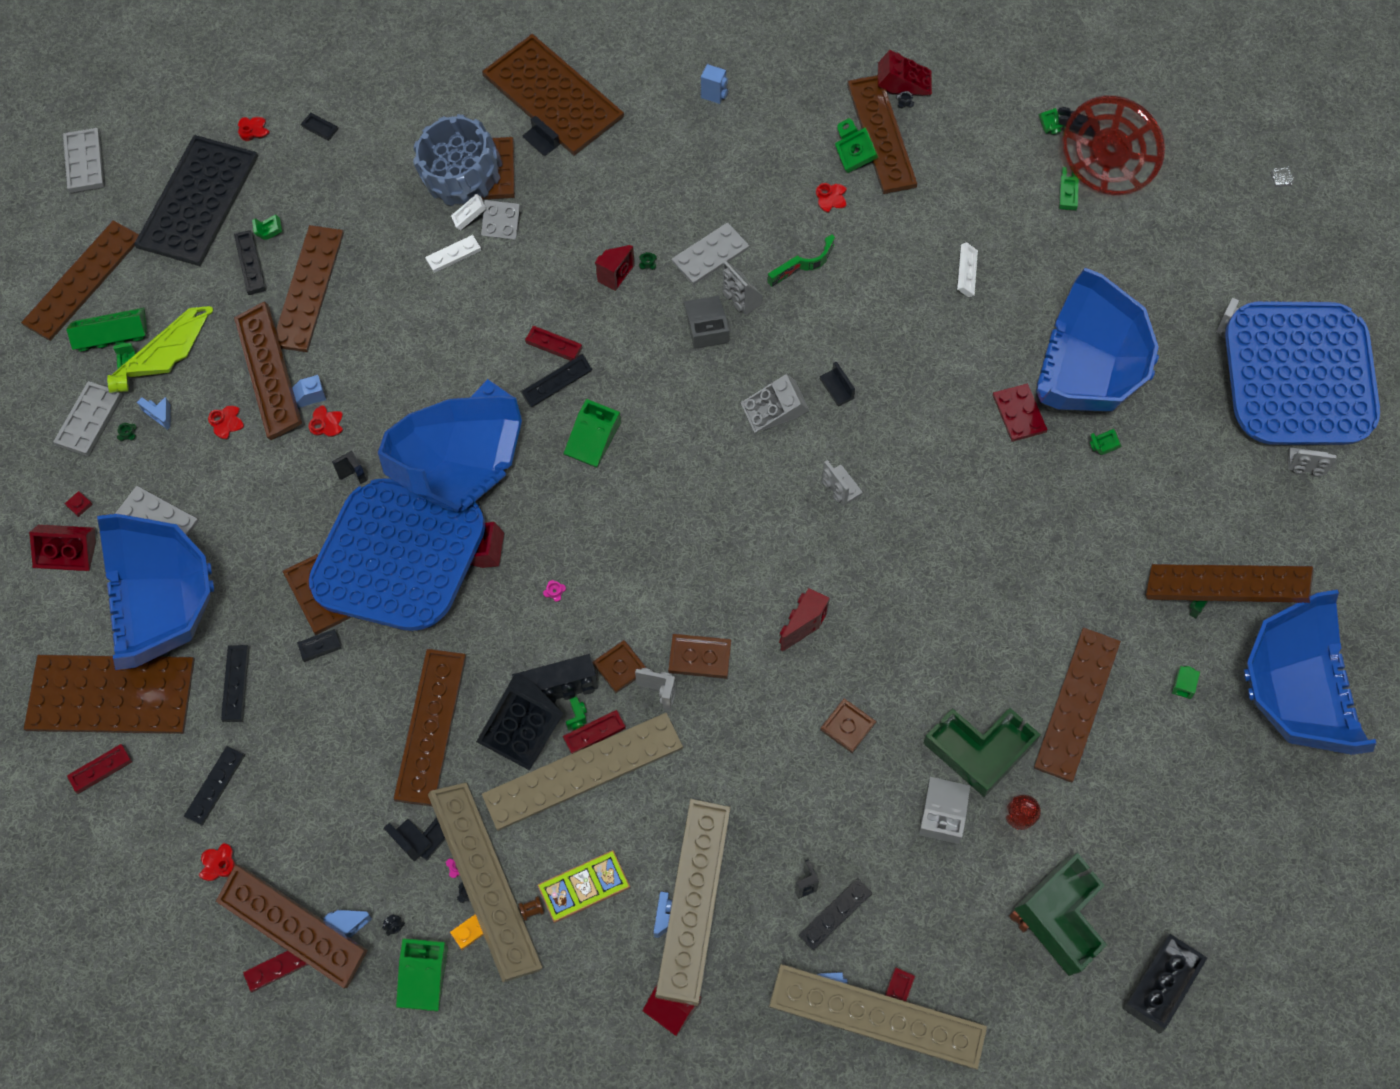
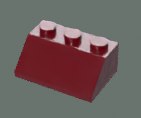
(62, 547)

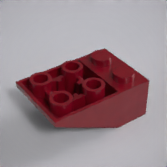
(903, 74)
(805, 619)

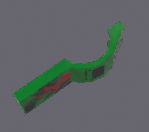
(798, 263)

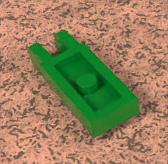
(1068, 191)

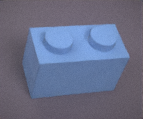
(714, 84)

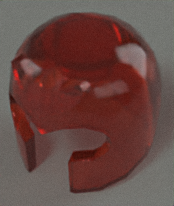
(1023, 812)

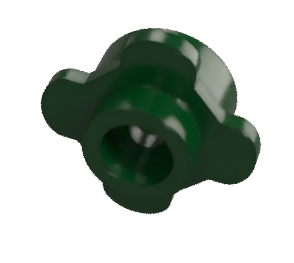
(647, 257)
(126, 427)

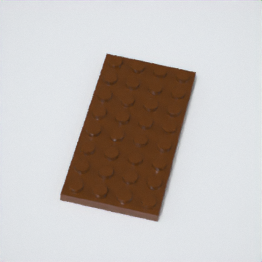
(554, 93)
(92, 696)

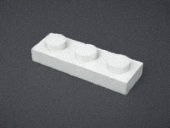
(453, 253)
(967, 270)

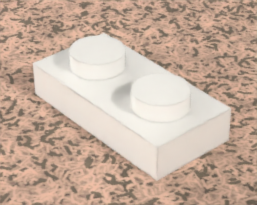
(468, 212)

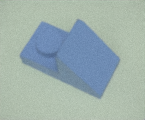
(159, 412)
(662, 918)

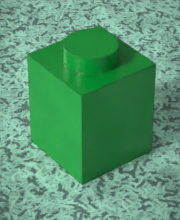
(1185, 682)

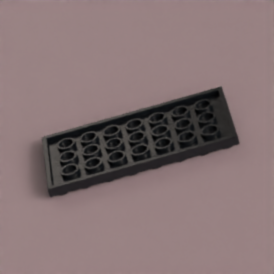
(196, 200)

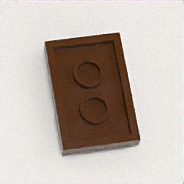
(699, 656)

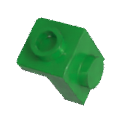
(1049, 121)
(267, 228)
(123, 353)
(1105, 442)
(579, 711)

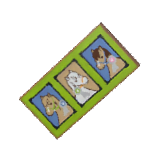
(583, 886)

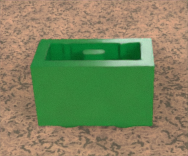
(592, 433)
(421, 974)

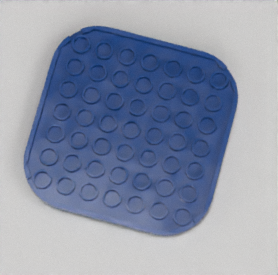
(1302, 373)
(395, 557)

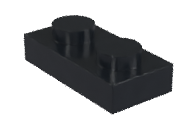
(319, 645)

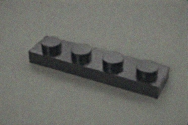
(249, 262)
(556, 380)
(235, 683)
(214, 785)
(835, 914)

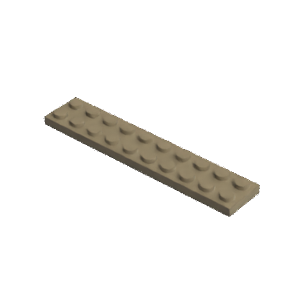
(581, 771)
(485, 882)
(693, 903)
(878, 1016)

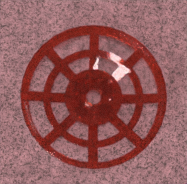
(1116, 138)

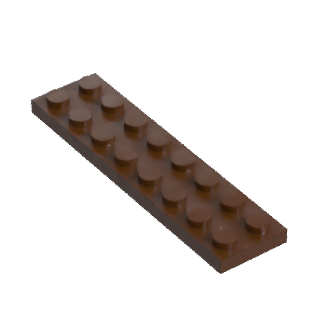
(876, 114)
(81, 281)
(308, 288)
(267, 371)
(1230, 583)
(1077, 705)
(430, 727)
(291, 926)

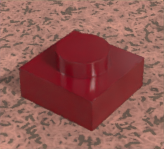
(78, 504)

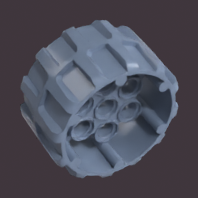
(457, 159)

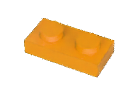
(467, 932)

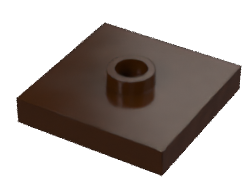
(618, 666)
(848, 725)

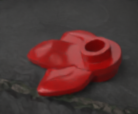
(251, 128)
(832, 198)
(328, 421)
(228, 423)
(214, 862)

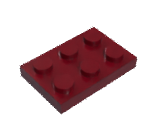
(1019, 412)

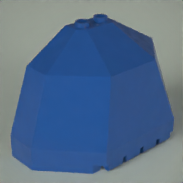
(1098, 349)
(453, 449)
(154, 587)
(1299, 681)

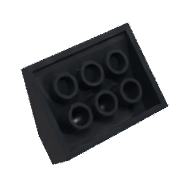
(520, 723)

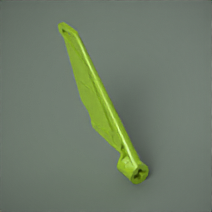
(163, 351)

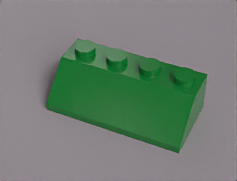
(107, 329)

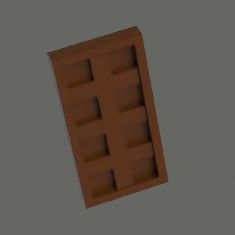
(505, 187)
(317, 616)

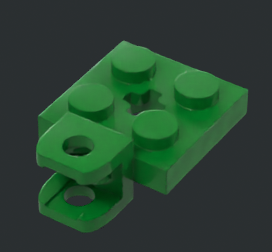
(852, 139)

